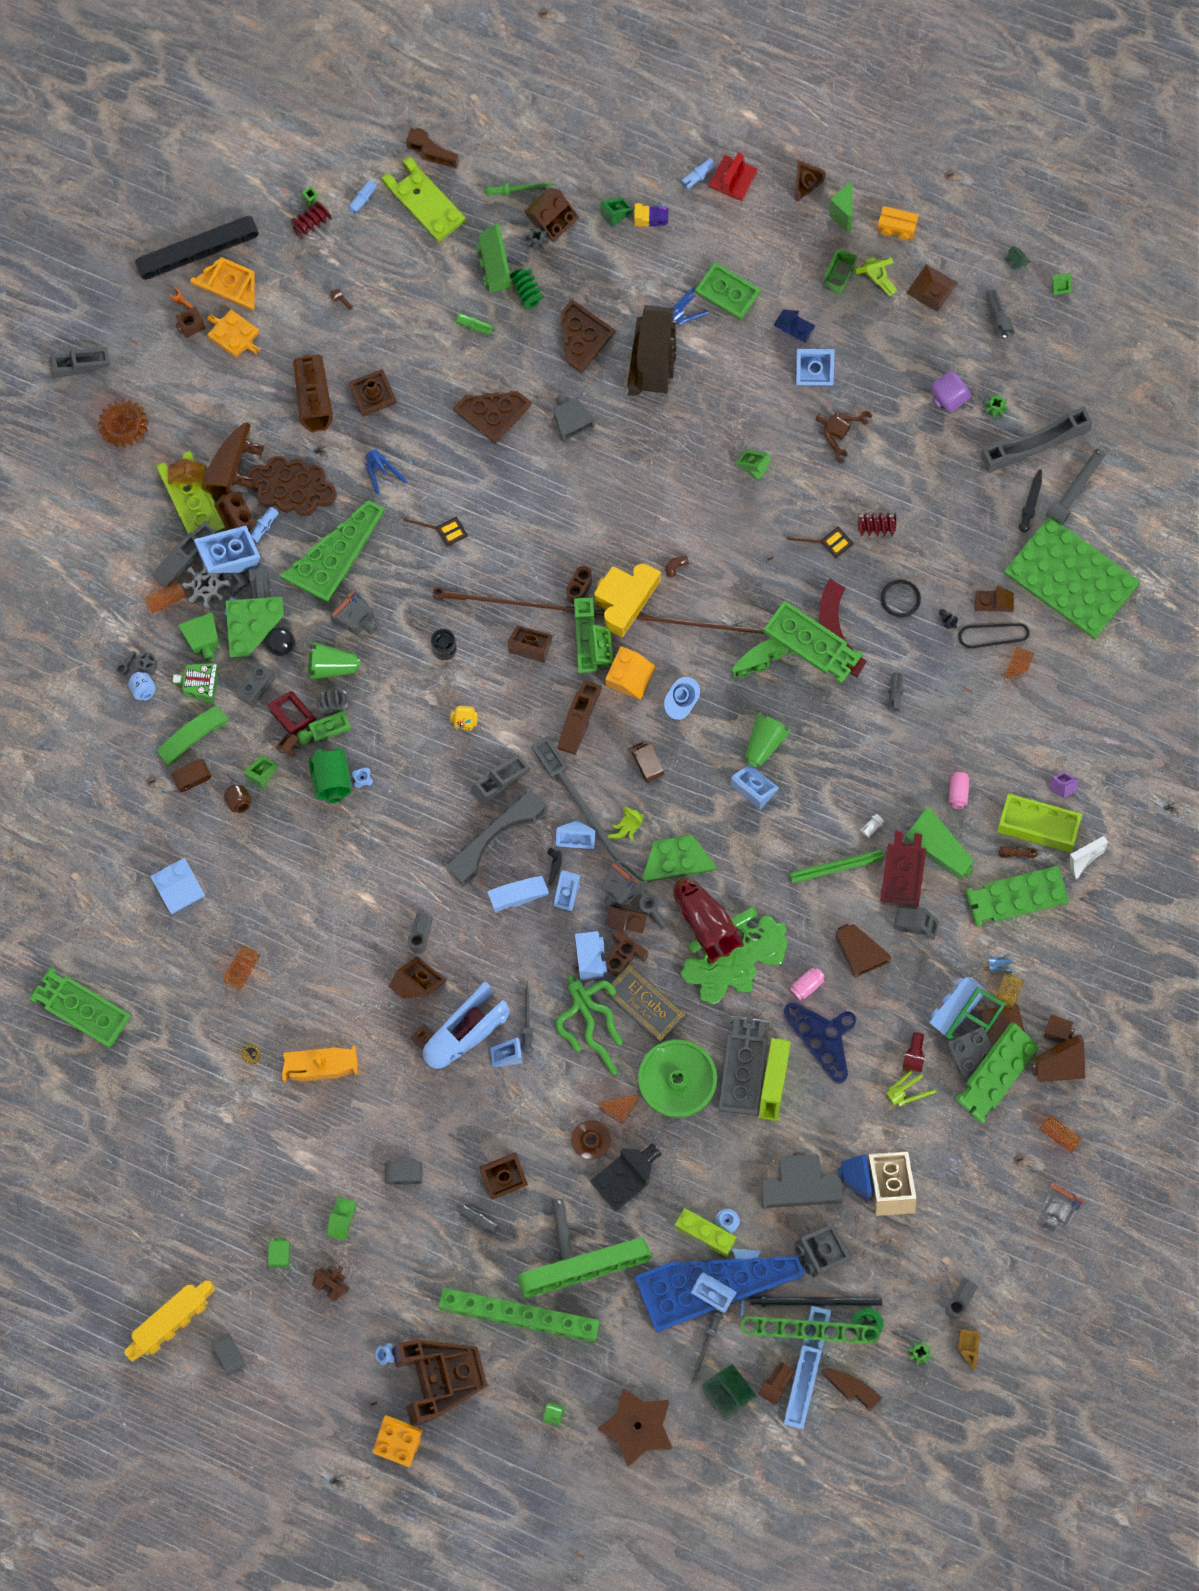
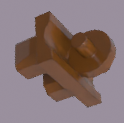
(332, 1279)

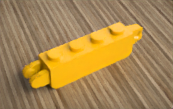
(168, 1319)

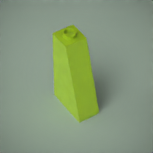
(774, 1079)

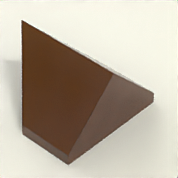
(807, 179)

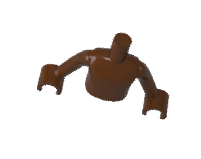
(838, 427)

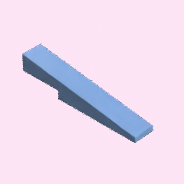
(806, 1371)

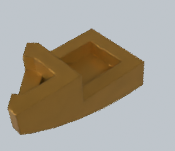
(968, 1346)

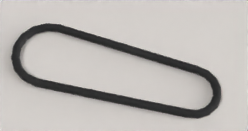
(995, 643)

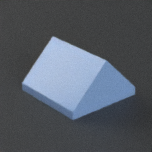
(815, 367)
(753, 786)

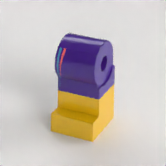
(651, 215)

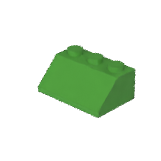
(493, 259)

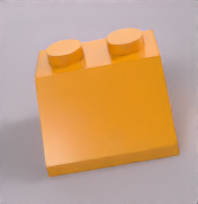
(630, 673)

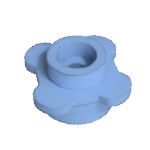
(357, 774)
(384, 1354)

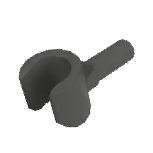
(126, 664)

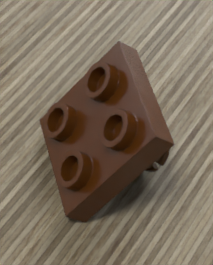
(372, 392)

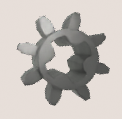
(536, 239)

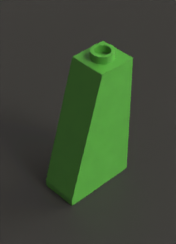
(941, 845)

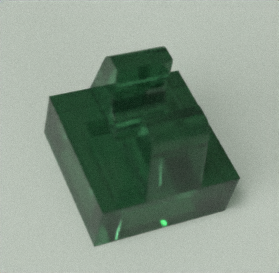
(1020, 258)

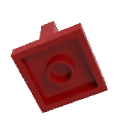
(733, 177)

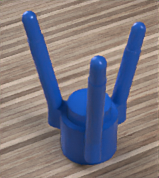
(679, 313)
(376, 461)

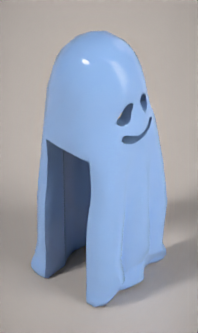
(445, 1048)

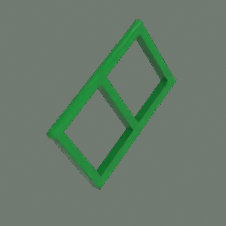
(963, 1012)

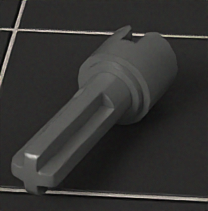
(1002, 323)

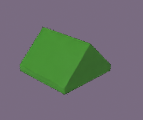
(841, 207)

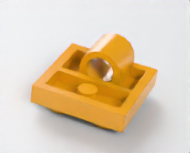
(397, 1441)

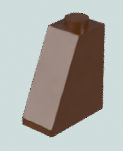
(860, 950)
(1061, 1062)

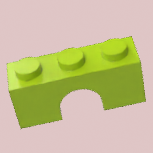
(708, 1233)

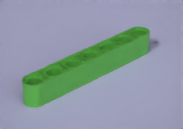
(584, 1267)
(800, 1333)

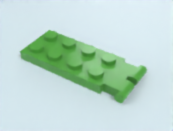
(812, 641)
(1018, 896)
(81, 1008)
(997, 1072)

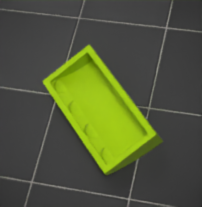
(1039, 823)

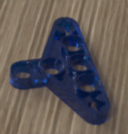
(817, 1030)

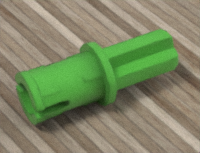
(474, 324)

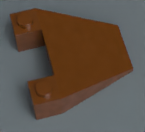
(445, 1374)

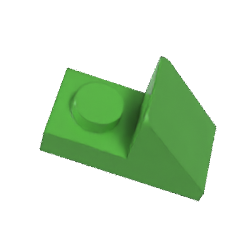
(754, 463)
(341, 1218)

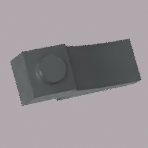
(499, 779)

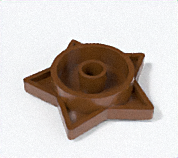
(633, 1441)

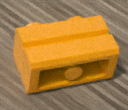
(897, 223)

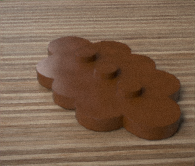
(292, 486)

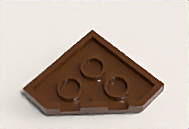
(583, 335)
(493, 412)

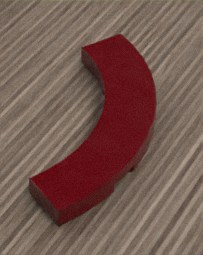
(830, 619)

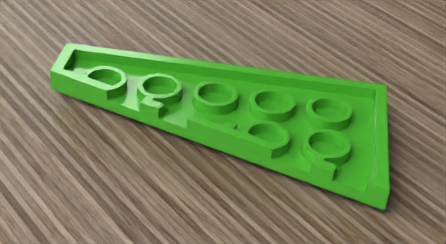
(330, 559)

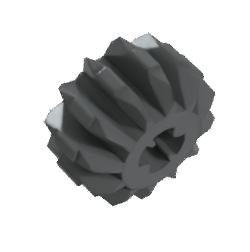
(333, 701)

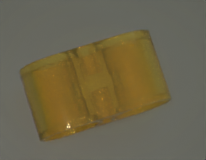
(1009, 990)

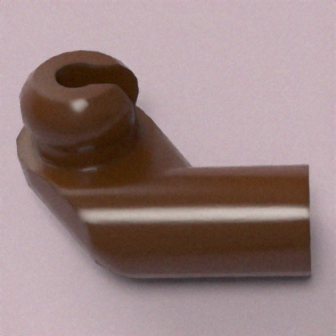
(673, 564)

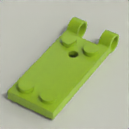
(430, 206)
(193, 505)

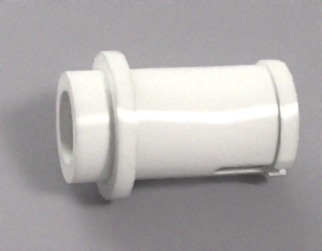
(875, 822)

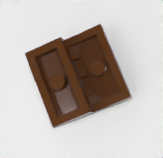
(1001, 1023)

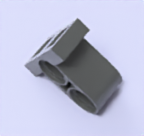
(916, 921)

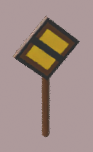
(450, 531)
(835, 542)

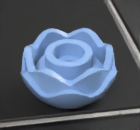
(733, 1217)

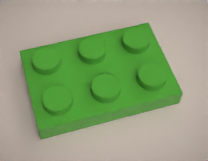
(728, 291)

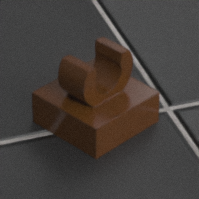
(287, 743)
(422, 1036)

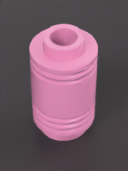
(959, 790)
(807, 983)

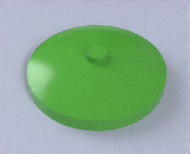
(677, 1078)

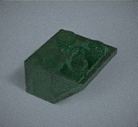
(728, 1391)

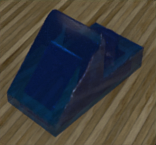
(794, 325)

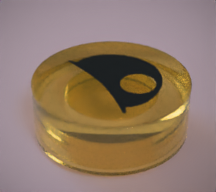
(251, 1054)

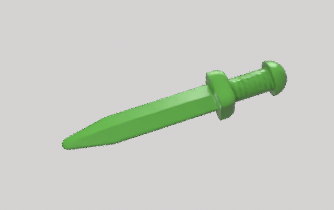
(505, 189)

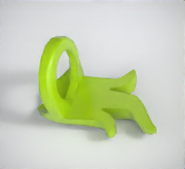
(629, 824)

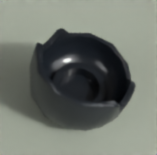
(280, 641)

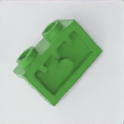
(600, 646)

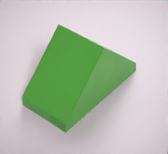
(260, 772)

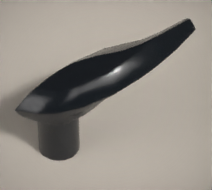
(556, 864)

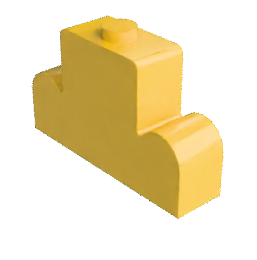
(625, 595)

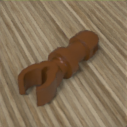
(1006, 852)

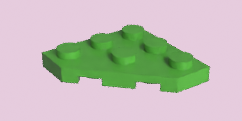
(251, 622)

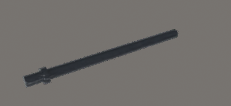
(855, 1301)

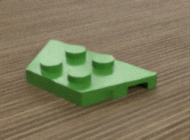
(676, 858)

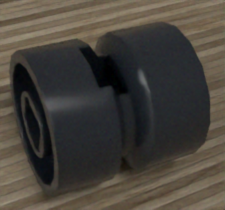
(443, 644)

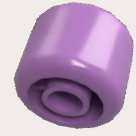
(950, 391)

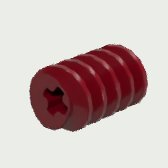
(310, 219)
(877, 524)

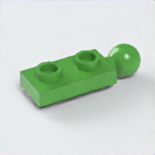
(324, 728)

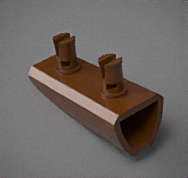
(312, 393)
(224, 466)

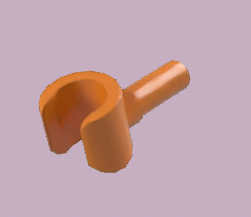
(179, 298)

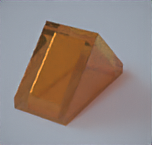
(186, 472)
(619, 1108)

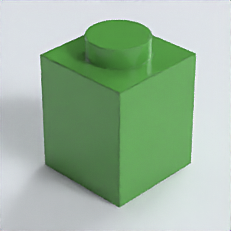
(279, 1253)

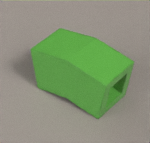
(307, 193)

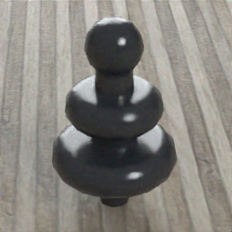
(949, 620)

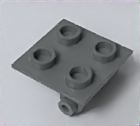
(970, 1051)

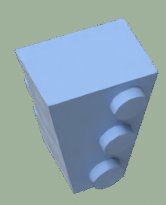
(953, 1004)

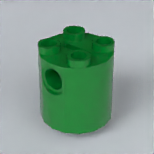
(330, 775)

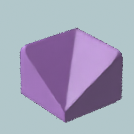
(1063, 784)

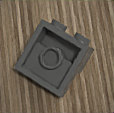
(822, 1251)

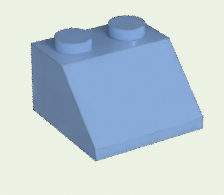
(177, 886)

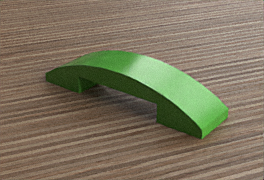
(584, 618)
(191, 733)

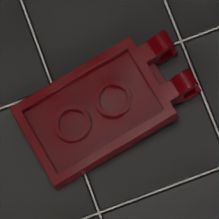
(903, 871)

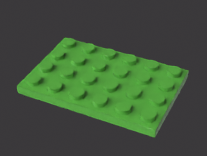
(1072, 577)

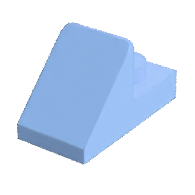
(567, 890)

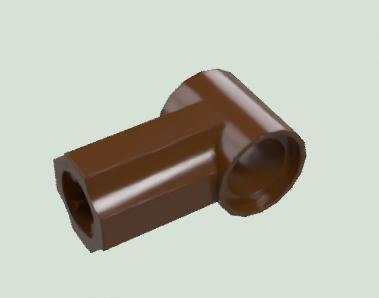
(774, 1387)

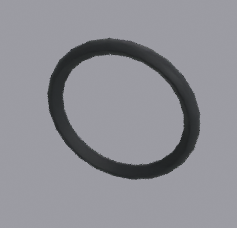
(900, 614)

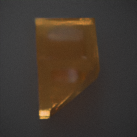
(1019, 663)

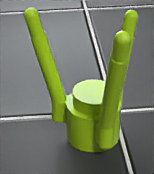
(896, 1092)

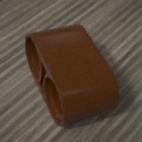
(579, 584)
(191, 775)

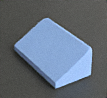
(713, 1292)

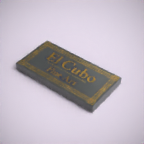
(646, 1003)

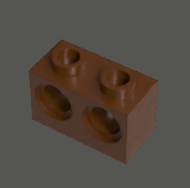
(234, 511)

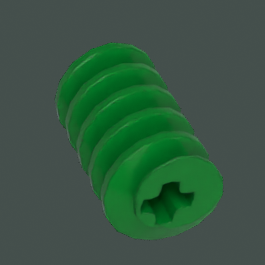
(526, 288)

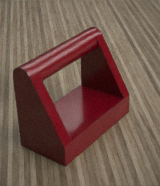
(284, 720)

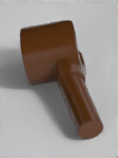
(337, 294)

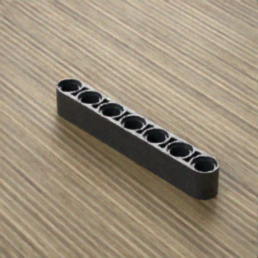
(196, 247)

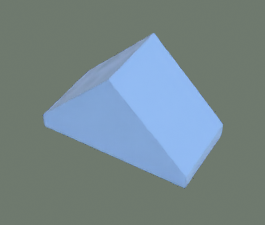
(506, 1053)

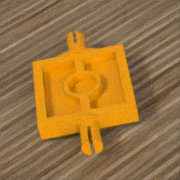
(233, 333)

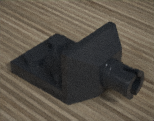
(626, 1176)

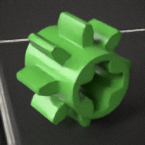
(997, 401)
(915, 1356)

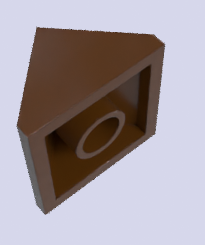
(529, 643)
(503, 1175)

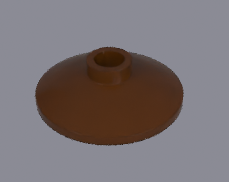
(588, 1130)

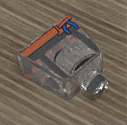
(1060, 1207)

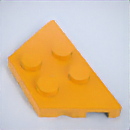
(228, 282)

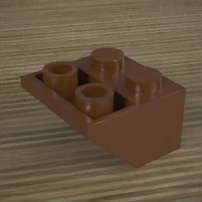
(551, 213)

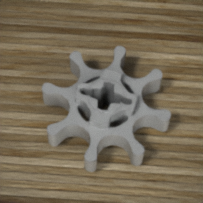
(201, 590)

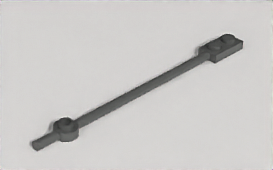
(555, 767)

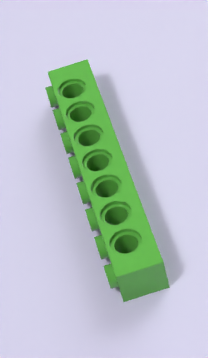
(519, 1315)

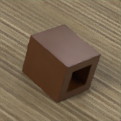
(1059, 1029)

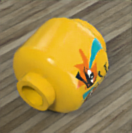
(464, 718)

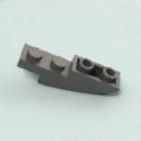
(181, 556)

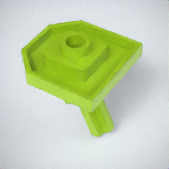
(877, 273)

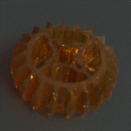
(109, 422)

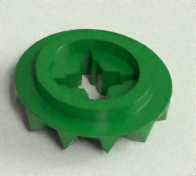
(870, 1315)

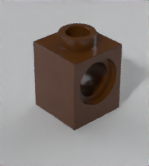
(190, 315)

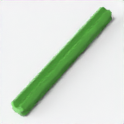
(836, 866)

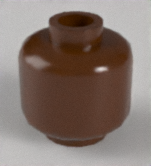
(237, 798)

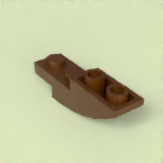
(578, 717)

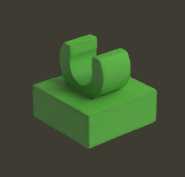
(1062, 283)

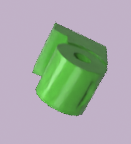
(553, 1414)

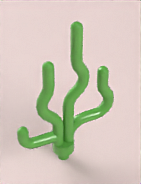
(581, 998)

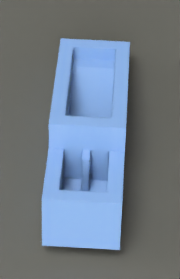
(517, 893)

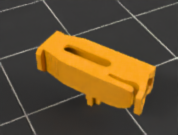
(320, 1064)

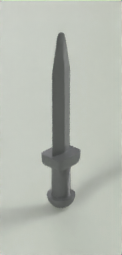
(527, 1032)
(711, 1332)

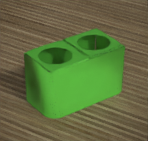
(840, 257)

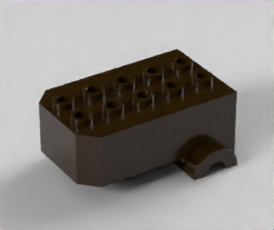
(653, 351)

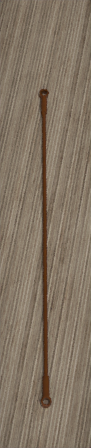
(463, 596)

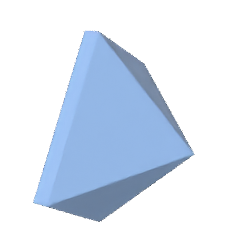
(575, 835)

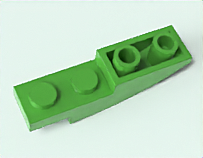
(758, 658)

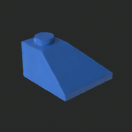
(856, 1176)

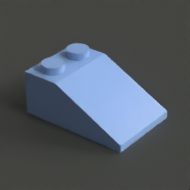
(228, 551)

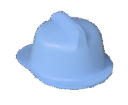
(681, 698)

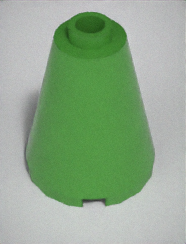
(330, 662)
(764, 739)

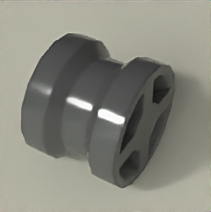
(145, 659)

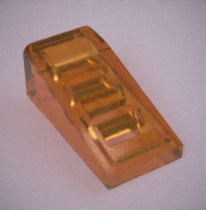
(235, 978)

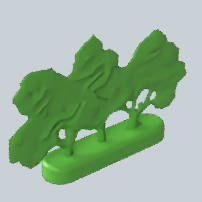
(739, 966)

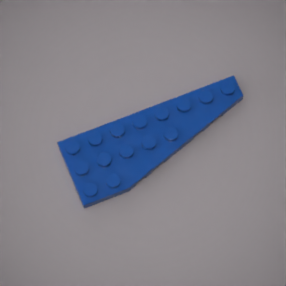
(669, 1286)

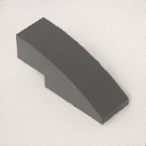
(78, 362)

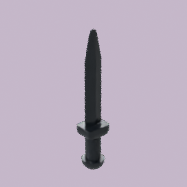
(1028, 511)

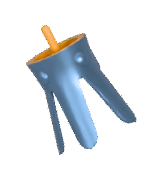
(994, 963)

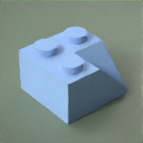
(589, 953)

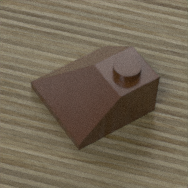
(931, 288)
(416, 979)

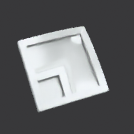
(1083, 857)

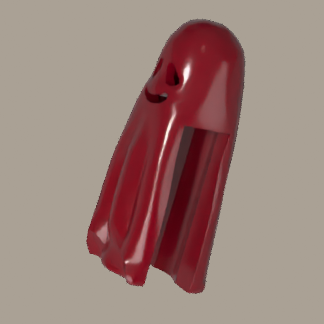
(707, 919)

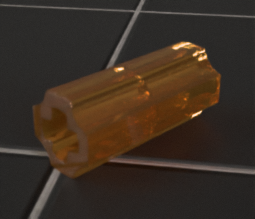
(165, 597)
(1060, 1134)

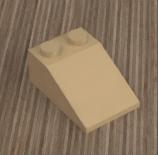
(892, 1183)

